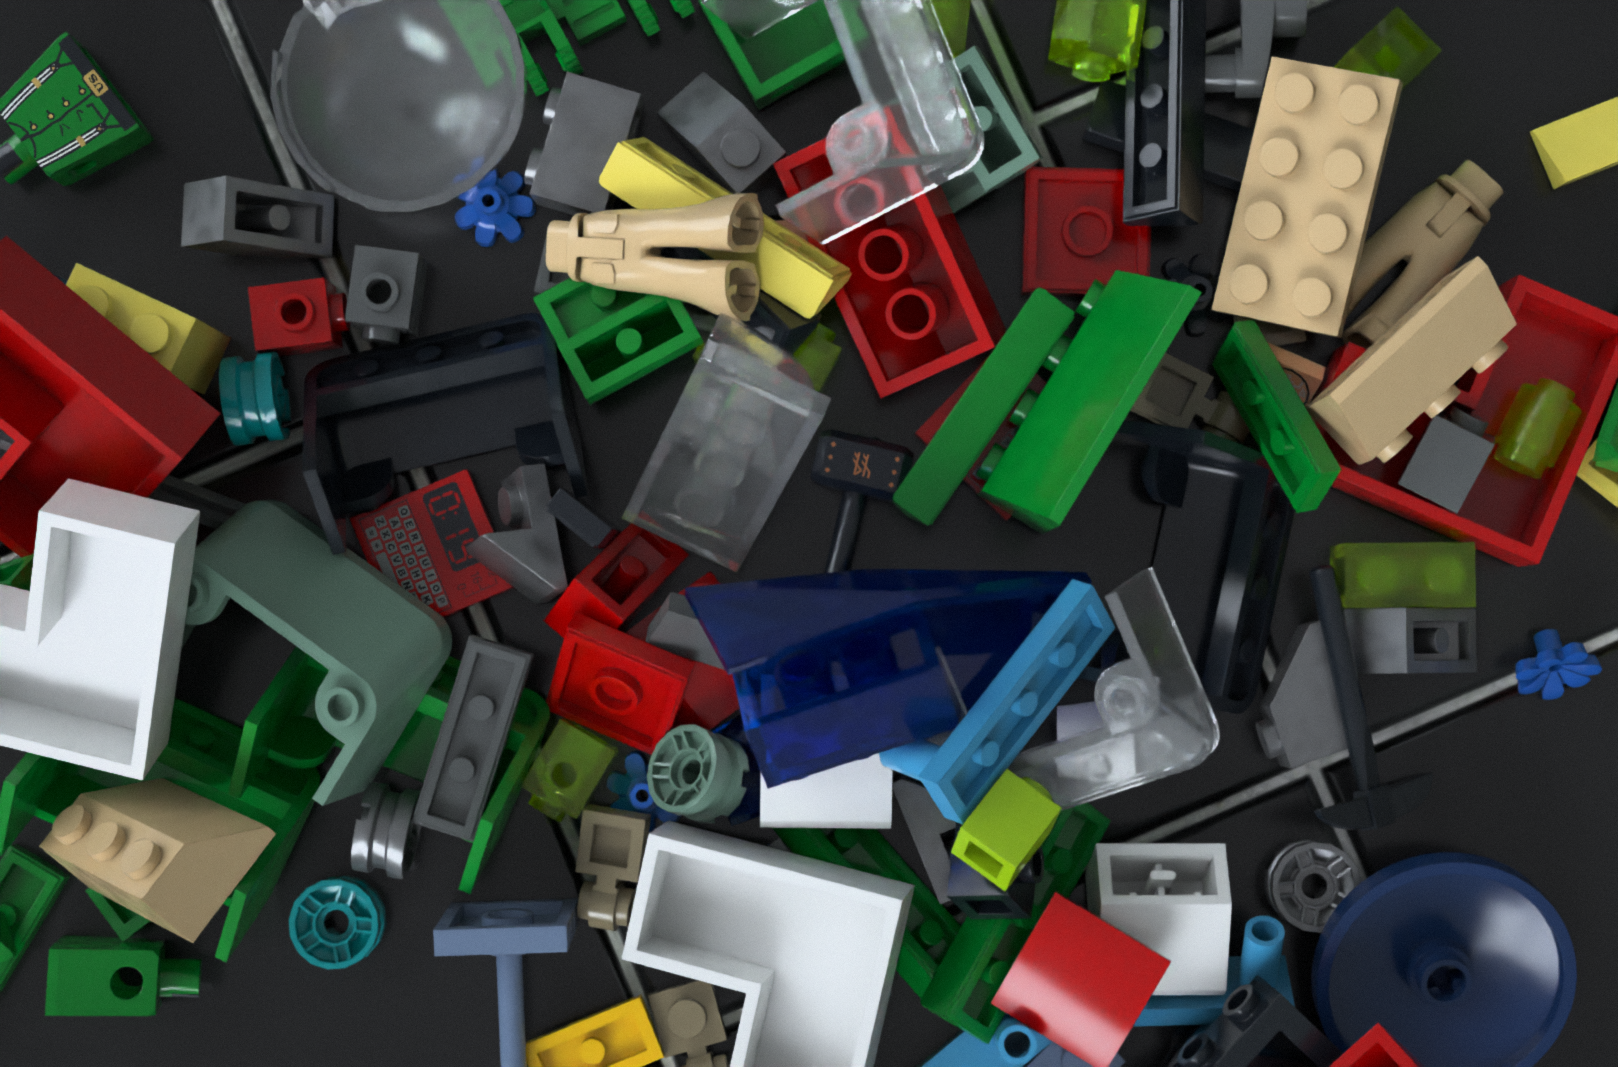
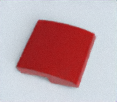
(1080, 981)

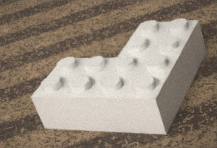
(99, 632)
(786, 929)

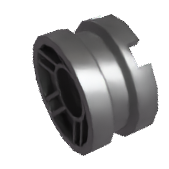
(386, 833)
(1292, 865)

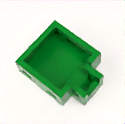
(783, 54)

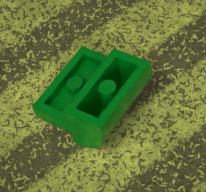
(614, 334)

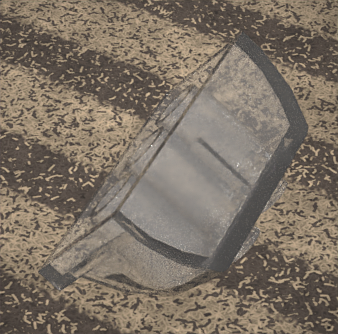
(728, 445)

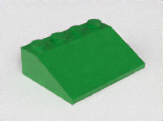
(1085, 397)

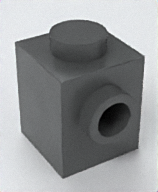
(386, 293)
(1448, 457)

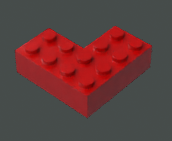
(79, 400)
(1504, 509)

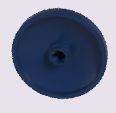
(1450, 960)

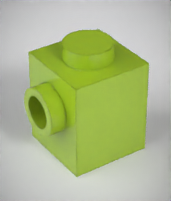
(1006, 828)

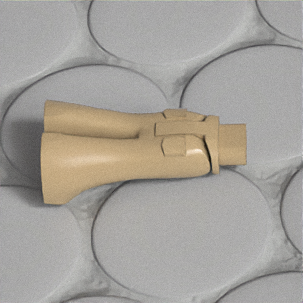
(1431, 236)
(625, 246)

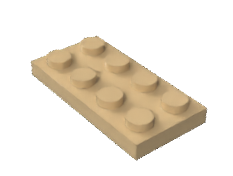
(1307, 196)

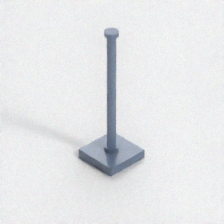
(508, 932)

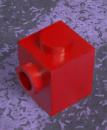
(297, 317)

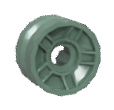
(697, 773)

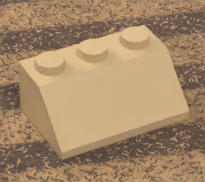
(1416, 364)
(157, 851)

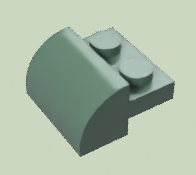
(1007, 143)

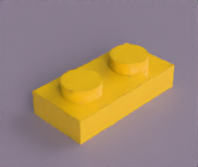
(608, 1038)

